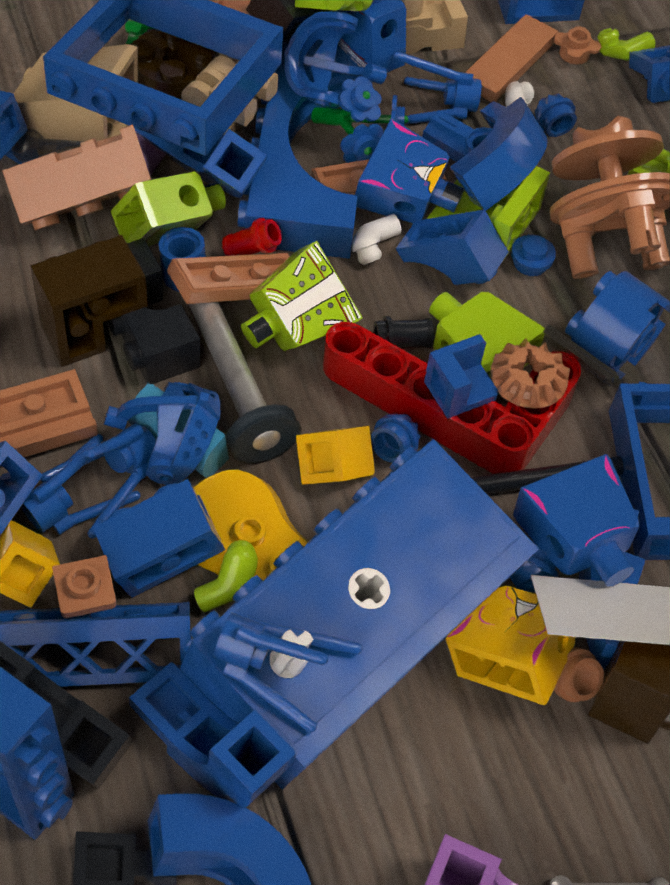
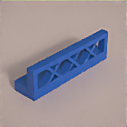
(117, 624)

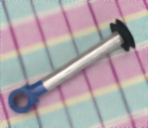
(262, 429)

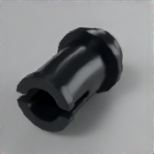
(406, 332)

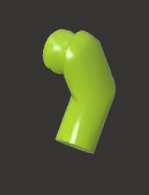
(621, 49)
(236, 569)

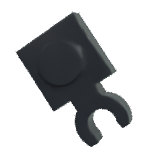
(112, 861)

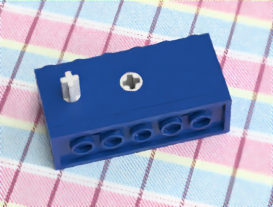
(383, 575)

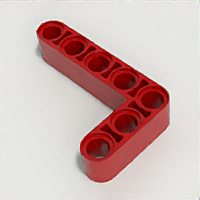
(397, 386)

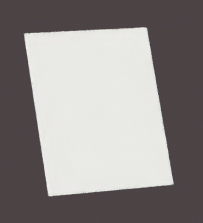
(604, 612)

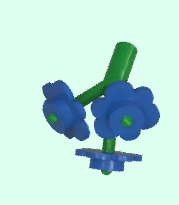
(359, 105)

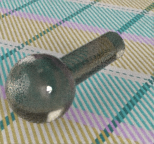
(33, 145)

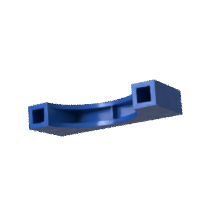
(282, 188)

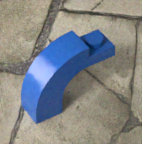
(503, 156)
(229, 163)
(218, 753)
(219, 841)

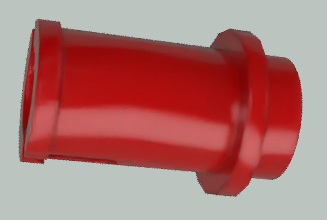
(260, 237)

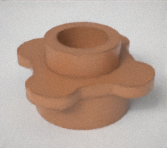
(576, 45)

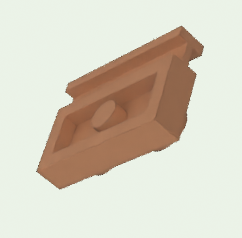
(45, 414)

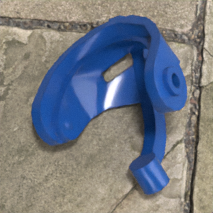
(328, 28)
(174, 452)

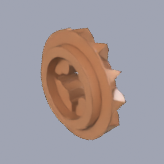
(515, 383)

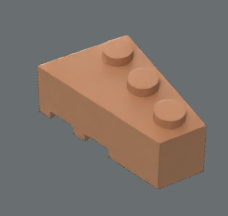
(76, 179)

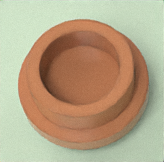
(580, 677)

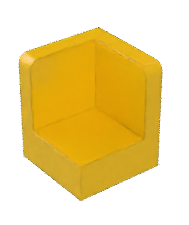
(335, 455)
(25, 563)

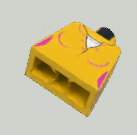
(509, 646)

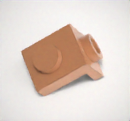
(84, 586)

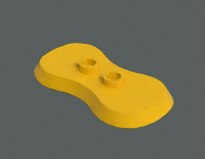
(248, 511)

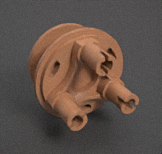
(616, 201)

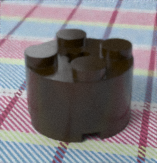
(169, 61)

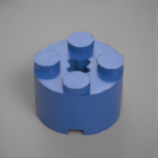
(619, 321)

